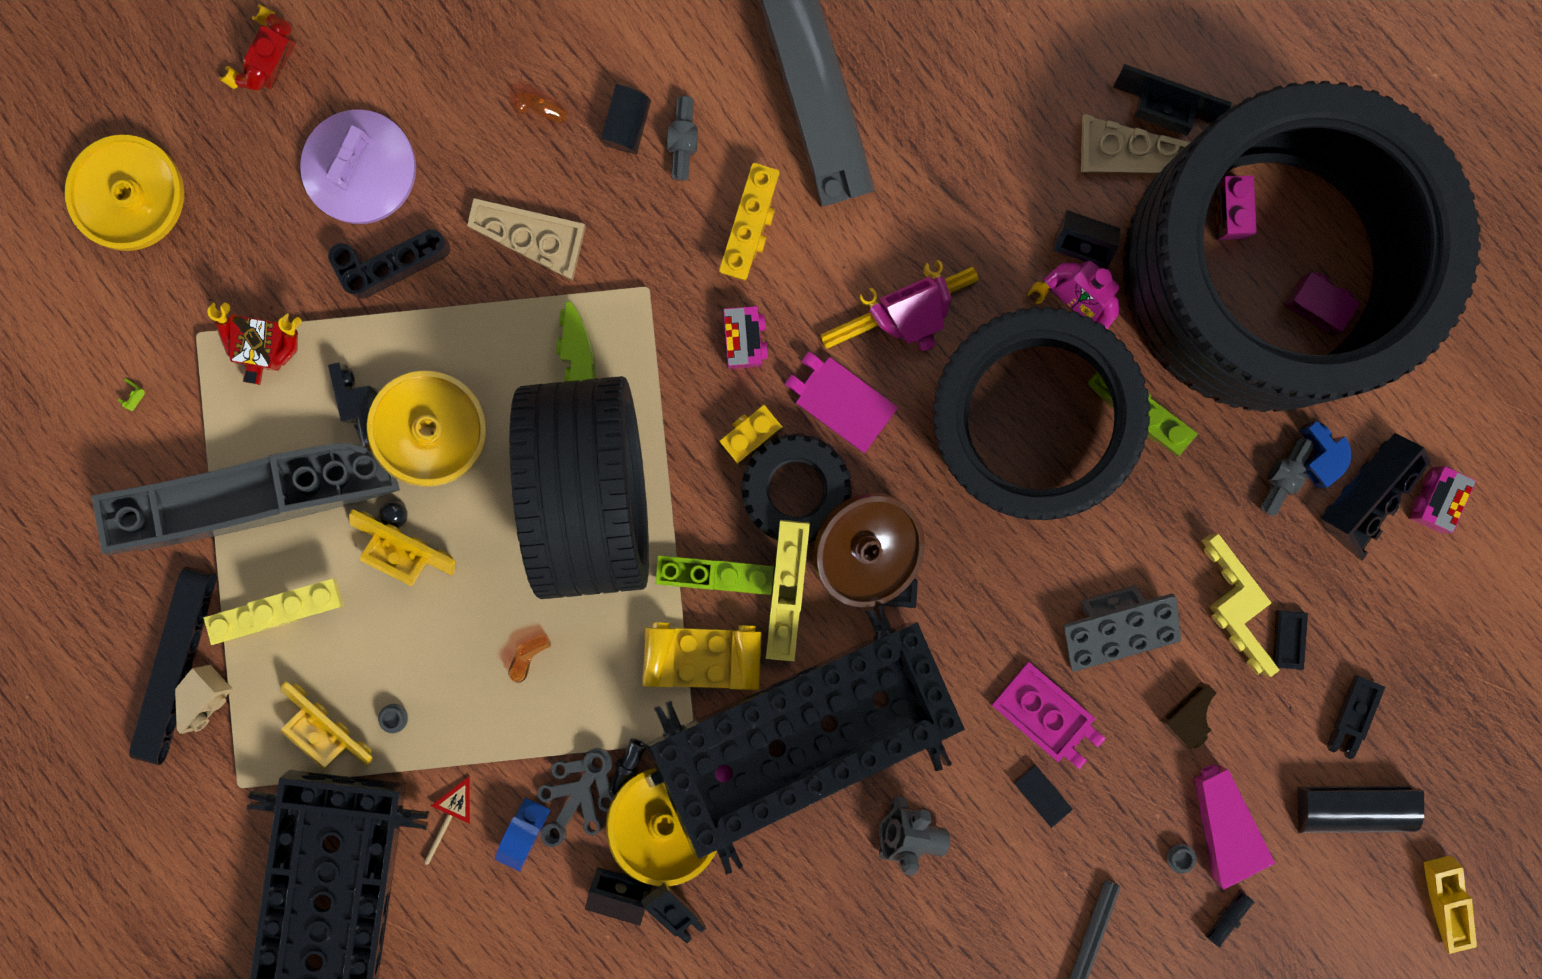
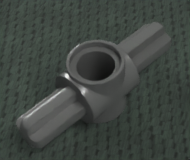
(682, 138)
(1287, 476)

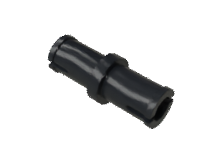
(627, 765)
(1229, 919)

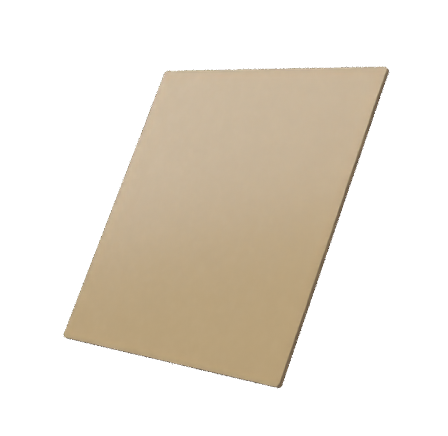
(448, 637)

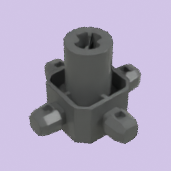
(907, 836)

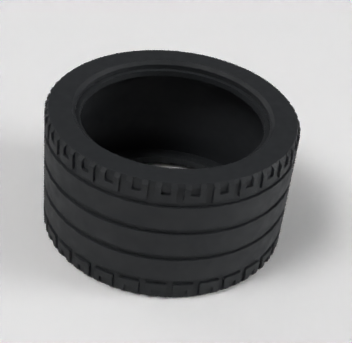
(1399, 184)

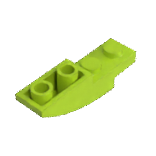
(575, 345)
(1163, 425)
(715, 575)

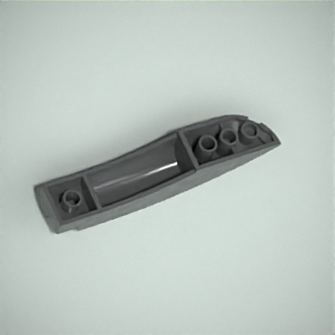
(818, 98)
(239, 497)

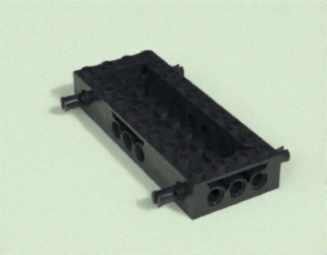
(813, 761)
(355, 876)

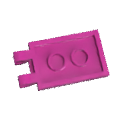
(842, 402)
(1047, 715)

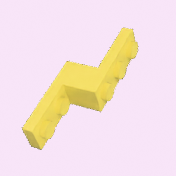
(787, 590)
(1239, 605)
(273, 611)

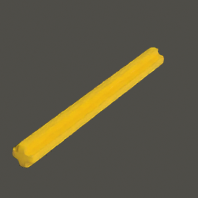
(868, 322)

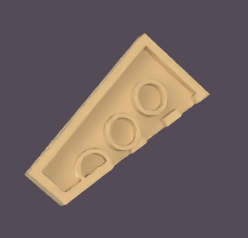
(1124, 150)
(537, 236)

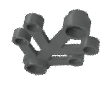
(579, 792)

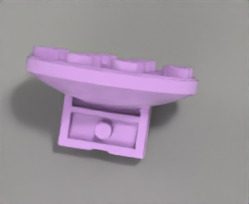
(358, 166)

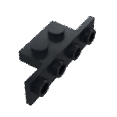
(1168, 102)

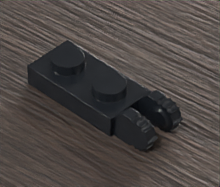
(1356, 715)
(672, 912)

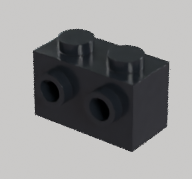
(1087, 239)
(617, 896)

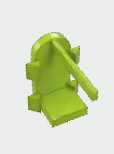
(135, 397)

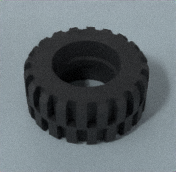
(786, 450)

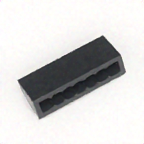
(1360, 809)

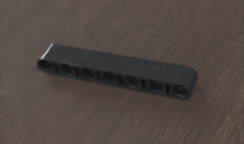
(172, 664)

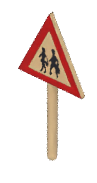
(455, 804)

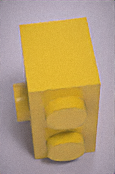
(750, 434)

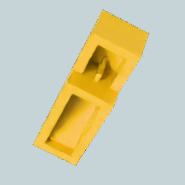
(1451, 903)

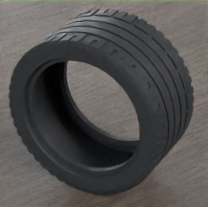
(1050, 329)
(579, 487)

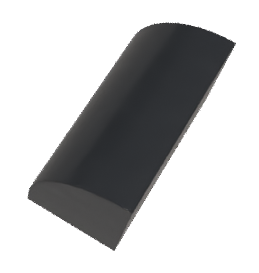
(626, 119)

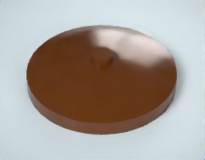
(868, 550)

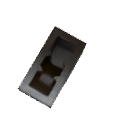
(1189, 717)

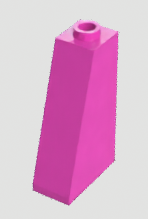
(1230, 832)

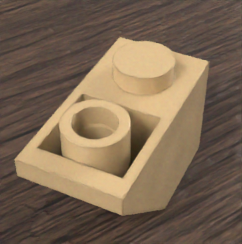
(198, 697)

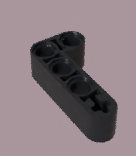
(393, 258)

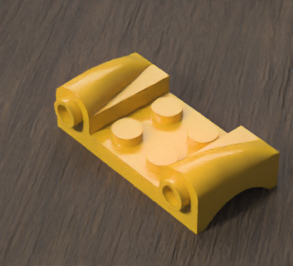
(701, 657)

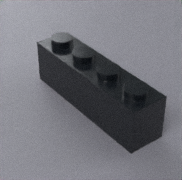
(1375, 494)

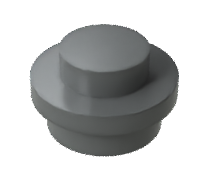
(393, 718)
(1181, 858)

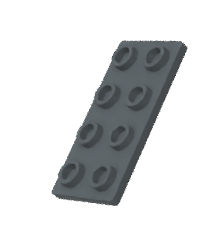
(1120, 626)

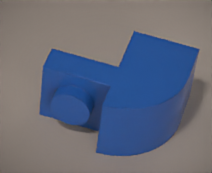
(1331, 455)
(522, 834)

